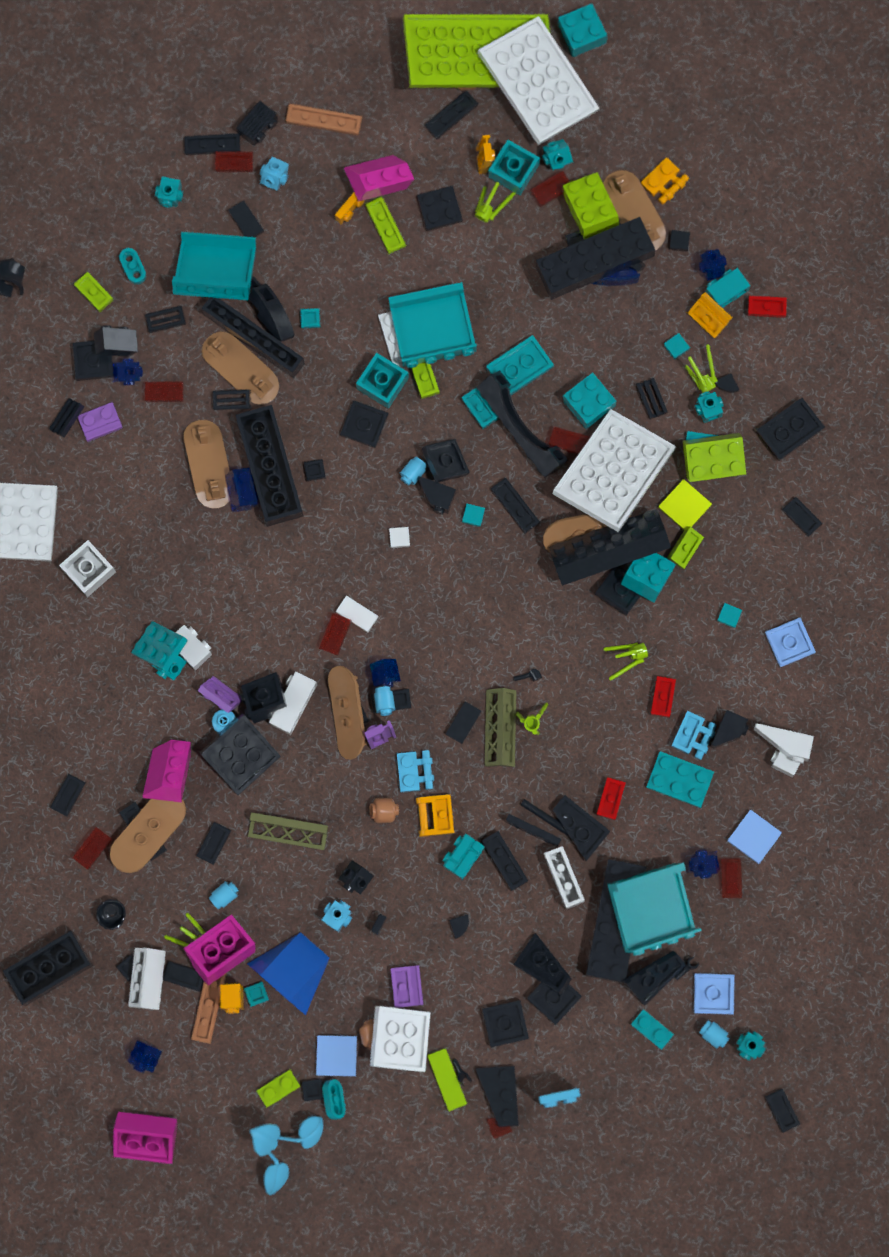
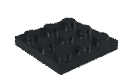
(240, 754)

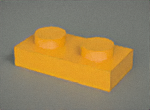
(346, 211)

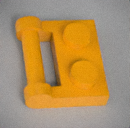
(441, 815)

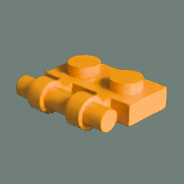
(661, 176)

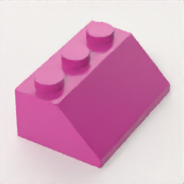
(379, 177)
(168, 771)
(220, 949)
(144, 1137)

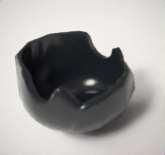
(107, 908)

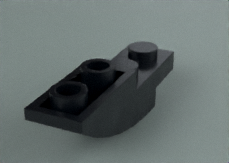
(270, 310)

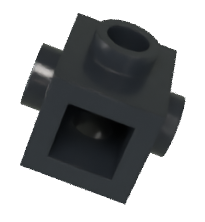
(355, 877)

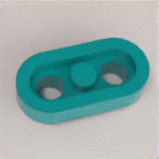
(133, 266)
(334, 1099)

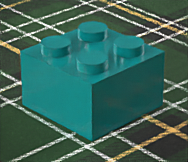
(582, 30)
(514, 167)
(382, 380)
(589, 400)
(648, 576)

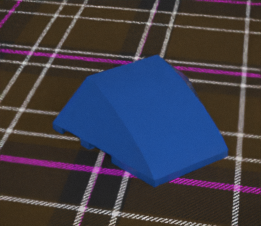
(293, 969)

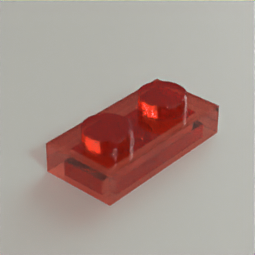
(234, 162)
(550, 189)
(164, 391)
(568, 440)
(335, 634)
(92, 848)
(731, 878)

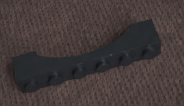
(497, 393)

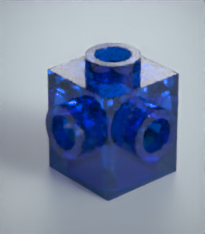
(712, 264)
(121, 370)
(385, 672)
(710, 862)
(144, 1057)

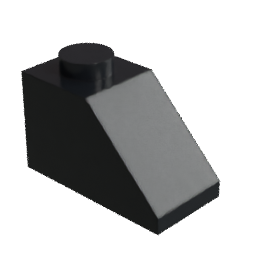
(438, 495)
(730, 729)

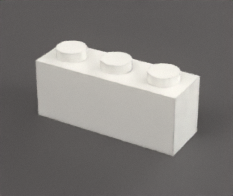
(297, 696)
(564, 877)
(146, 978)

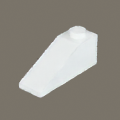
(790, 743)

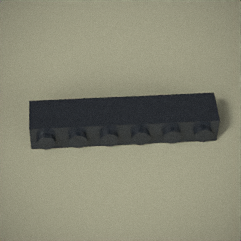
(253, 336)

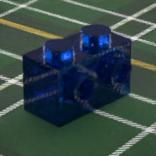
(241, 489)

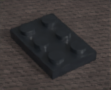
(790, 429)

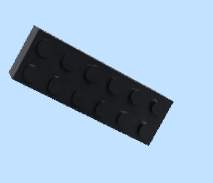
(595, 258)
(269, 465)
(608, 548)
(607, 952)

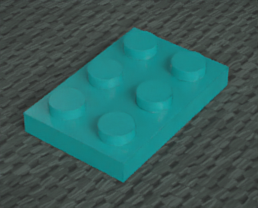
(522, 364)
(159, 646)
(680, 779)

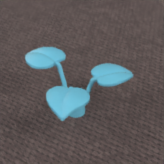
(265, 1140)

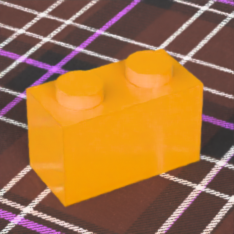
(232, 998)

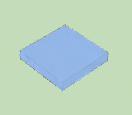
(790, 642)
(754, 836)
(714, 993)
(336, 1055)

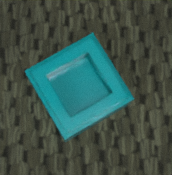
(310, 318)
(676, 346)
(473, 515)
(729, 615)
(256, 994)

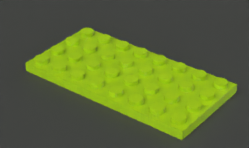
(445, 47)

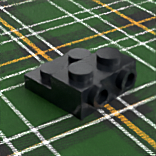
(263, 697)

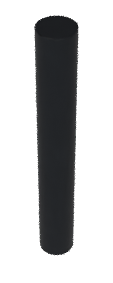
(543, 815)

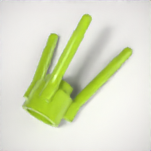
(484, 211)
(704, 382)
(636, 651)
(532, 721)
(192, 920)

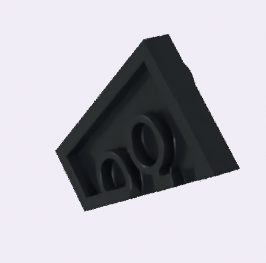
(580, 826)
(542, 965)
(654, 977)
(500, 1089)

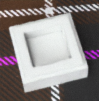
(399, 537)

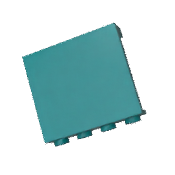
(215, 266)
(432, 325)
(652, 909)

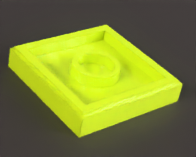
(684, 505)

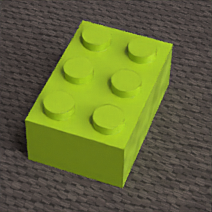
(590, 205)
(714, 457)

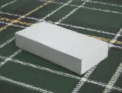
(357, 613)

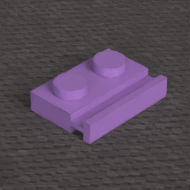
(100, 422)
(220, 694)
(379, 735)
(407, 986)

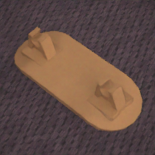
(633, 202)
(240, 367)
(207, 463)
(570, 527)
(347, 712)
(146, 834)

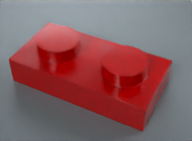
(767, 306)
(663, 697)
(611, 798)

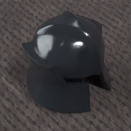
(13, 272)

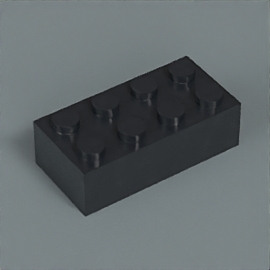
(48, 968)

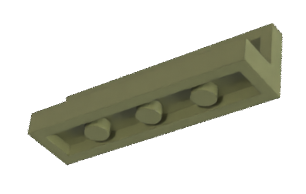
(504, 727)
(290, 824)

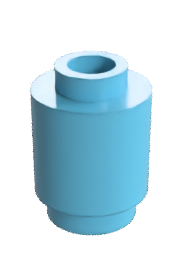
(413, 471)
(384, 701)
(223, 894)
(714, 1034)

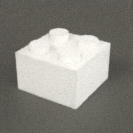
(87, 568)

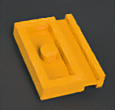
(485, 155)
(709, 315)

